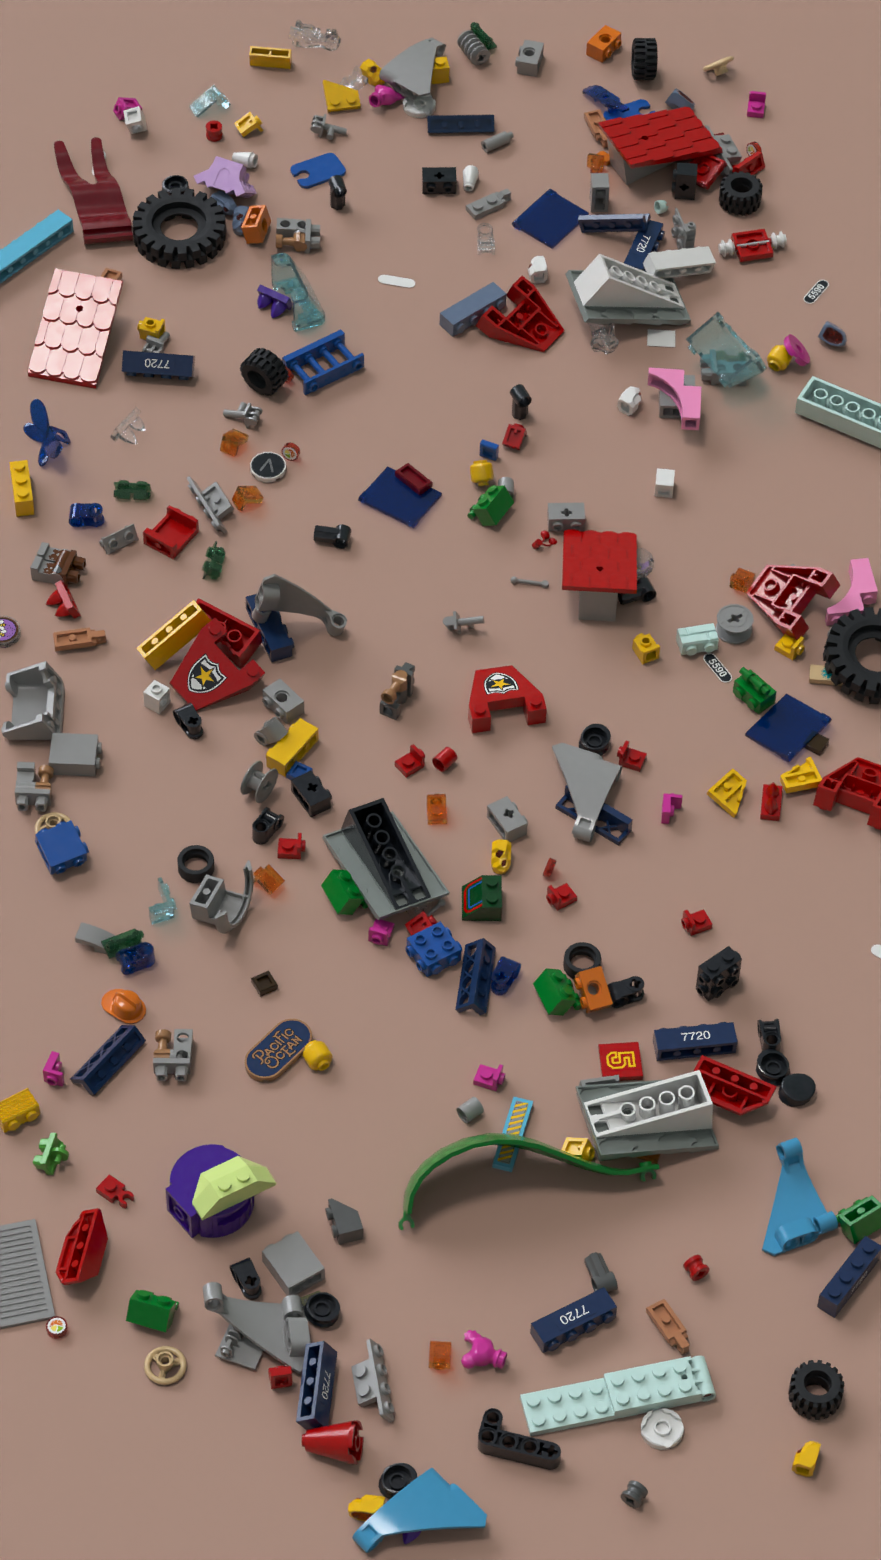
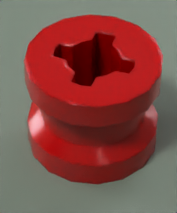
(214, 131)
(696, 1267)

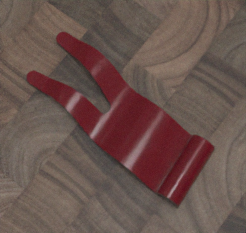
(99, 204)

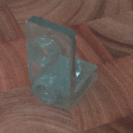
(207, 99)
(162, 911)

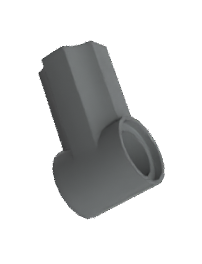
(600, 1273)

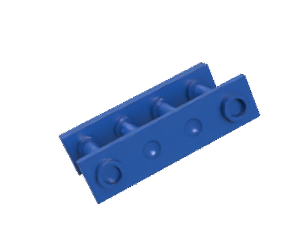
(318, 349)

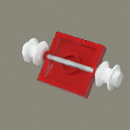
(752, 244)

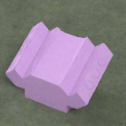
(228, 177)

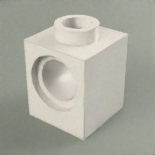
(135, 120)
(664, 483)
(156, 697)

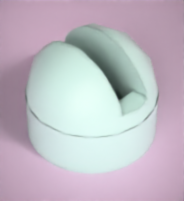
(660, 206)

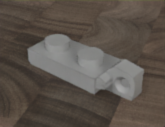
(488, 204)

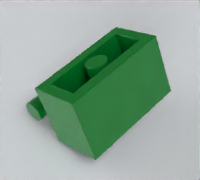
(492, 505)
(754, 691)
(343, 892)
(556, 992)
(860, 1218)
(151, 1310)

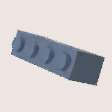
(470, 309)

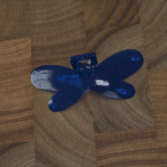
(43, 433)

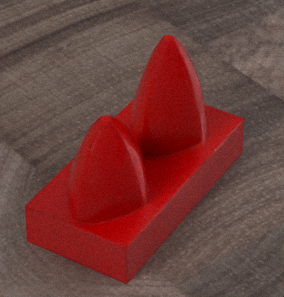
(750, 164)
(63, 595)
(771, 802)

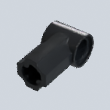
(337, 192)
(520, 402)
(337, 536)
(645, 592)

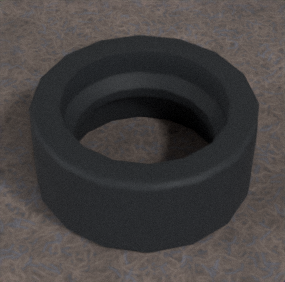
(195, 851)
(580, 948)

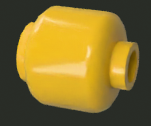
(778, 358)
(481, 472)
(317, 1055)

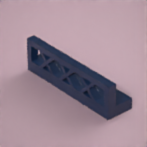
(460, 123)
(614, 222)
(608, 814)
(480, 974)
(109, 1058)

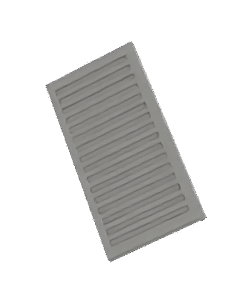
(23, 1276)

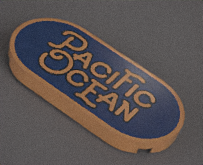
(277, 1050)

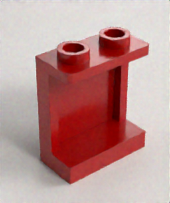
(172, 532)

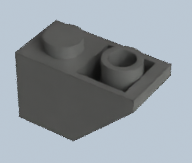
(345, 1222)

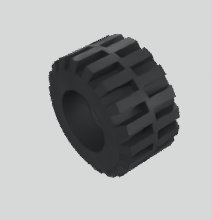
(644, 58)
(740, 193)
(264, 371)
(821, 1375)

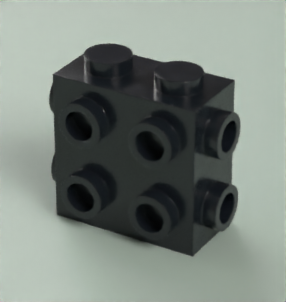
(718, 973)

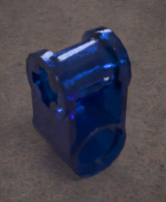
(84, 514)
(135, 958)
(504, 975)

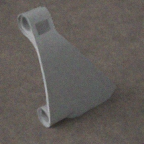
(413, 68)
(284, 596)
(588, 782)
(271, 1326)

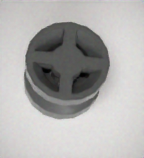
(634, 1494)

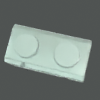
(697, 639)

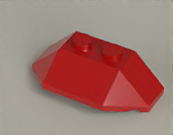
(733, 1088)
(83, 1248)

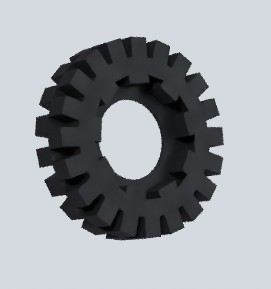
(158, 247)
(841, 654)

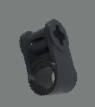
(189, 721)
(266, 826)
(624, 993)
(769, 1034)
(247, 1278)

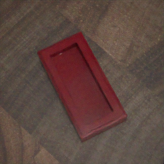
(413, 479)

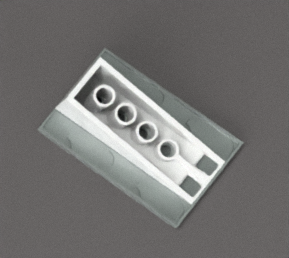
(625, 295)
(649, 1116)

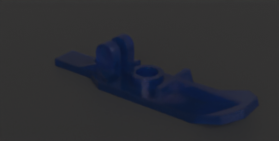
(605, 97)

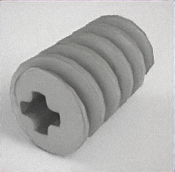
(473, 47)

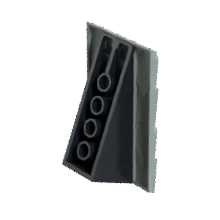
(384, 861)

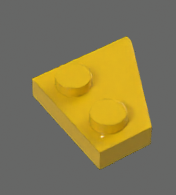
(340, 97)
(801, 777)
(728, 792)

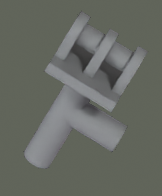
(319, 124)
(154, 344)
(247, 412)
(455, 622)

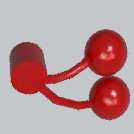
(545, 535)

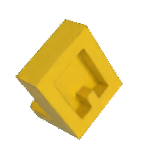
(248, 124)
(790, 647)
(579, 1147)

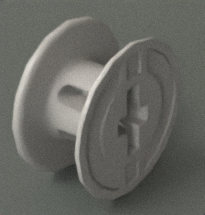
(734, 624)
(260, 782)

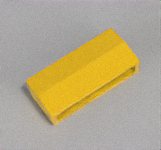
(270, 57)

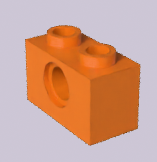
(603, 43)
(256, 224)
(595, 978)

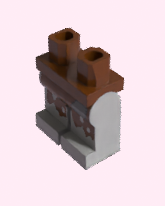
(56, 565)

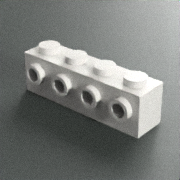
(680, 262)

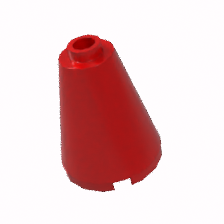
(336, 1441)

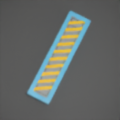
(515, 1124)

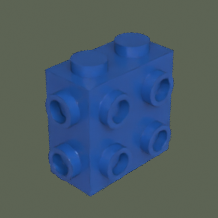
(61, 847)
(433, 949)

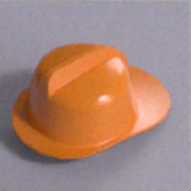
(124, 1005)

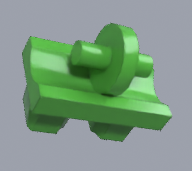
(53, 1154)

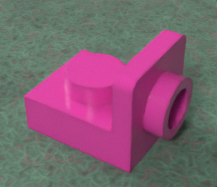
(124, 104)
(756, 104)
(669, 803)
(381, 932)
(52, 1070)
(489, 1077)

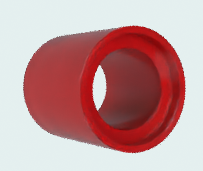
(444, 759)

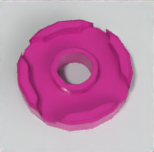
(796, 348)

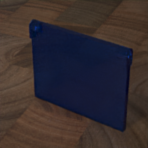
(549, 218)
(397, 499)
(788, 727)

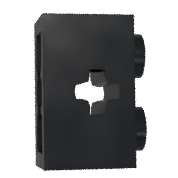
(439, 180)
(685, 181)
(311, 793)

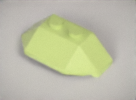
(229, 1185)

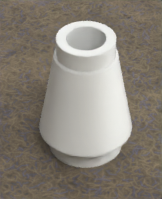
(248, 159)
(470, 176)

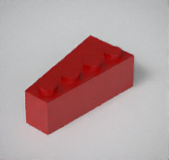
(240, 639)

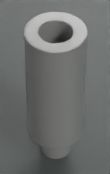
(496, 141)

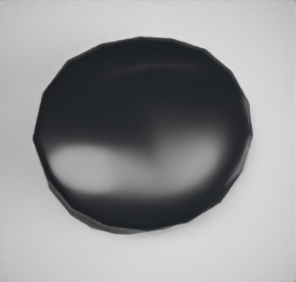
(175, 181)
(595, 739)
(772, 1066)
(796, 1089)
(322, 1309)
(396, 1478)

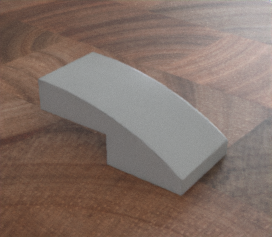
(92, 936)

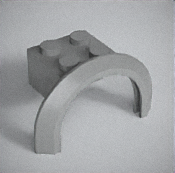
(220, 906)

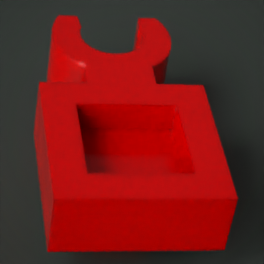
(113, 1190)

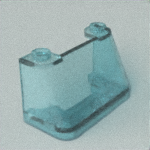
(290, 278)
(725, 352)

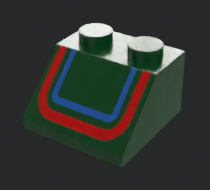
(482, 899)

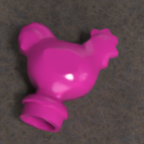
(384, 96)
(482, 1352)

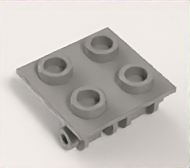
(683, 232)
(239, 1349)

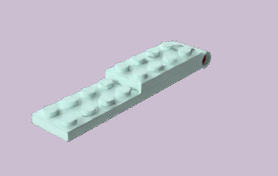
(619, 1395)

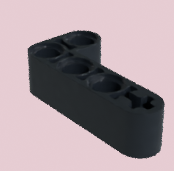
(519, 1442)

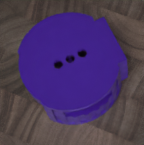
(182, 1188)

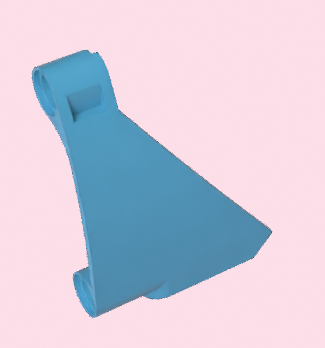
(797, 1209)

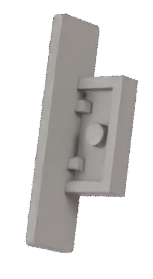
(729, 149)
(214, 501)
(372, 1383)

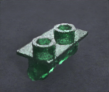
(484, 38)
(139, 489)
(211, 566)
(122, 941)

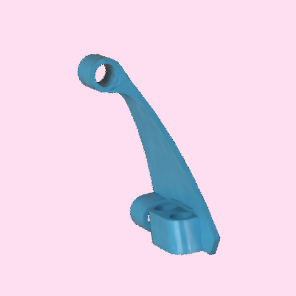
(421, 1506)

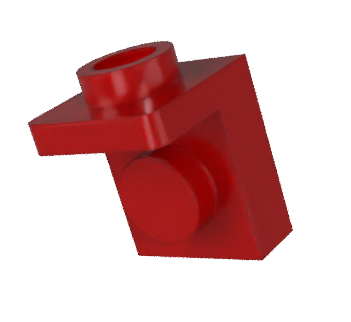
(514, 436)
(630, 757)
(411, 762)
(291, 848)
(560, 896)
(696, 922)
(420, 923)
(280, 1376)

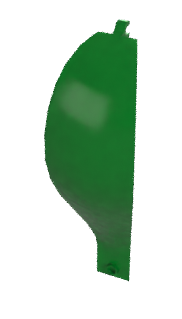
(512, 1140)

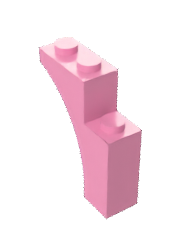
(685, 397)
(862, 591)

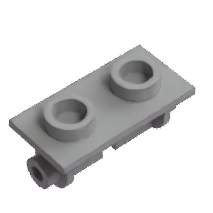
(119, 539)

